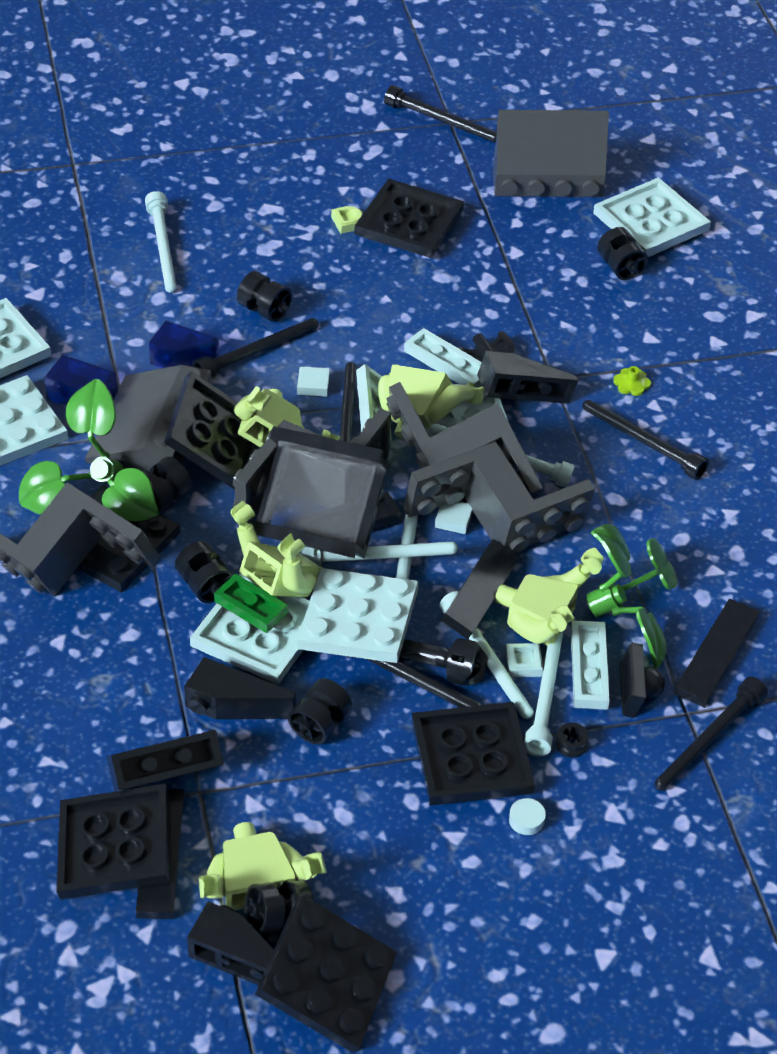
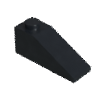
(524, 379)
(232, 694)
(229, 943)

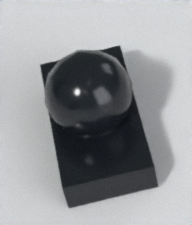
(637, 681)

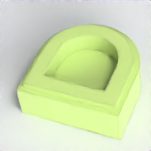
(346, 218)

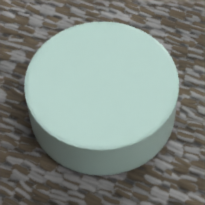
(527, 816)

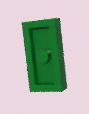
(251, 603)

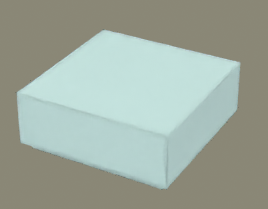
(313, 381)
(454, 517)
(524, 660)

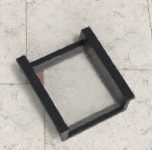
(322, 492)

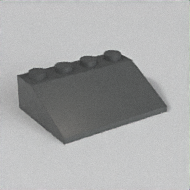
(550, 153)
(143, 417)

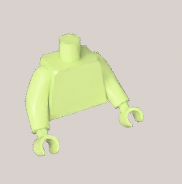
(429, 393)
(264, 410)
(275, 569)
(547, 603)
(255, 860)

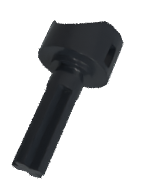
(457, 660)

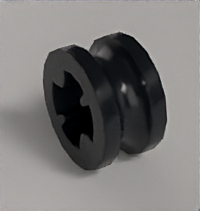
(572, 749)

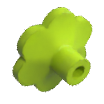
(632, 381)

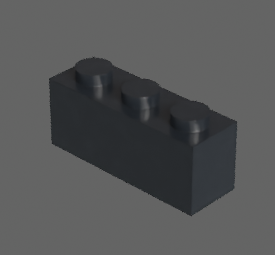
(164, 760)

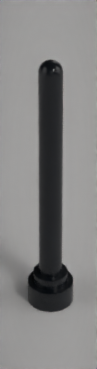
(397, 98)
(215, 364)
(348, 402)
(692, 464)
(427, 683)
(750, 693)

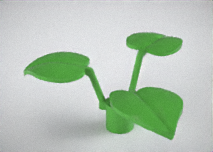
(130, 490)
(611, 597)

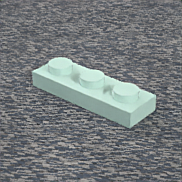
(444, 357)
(368, 393)
(589, 665)

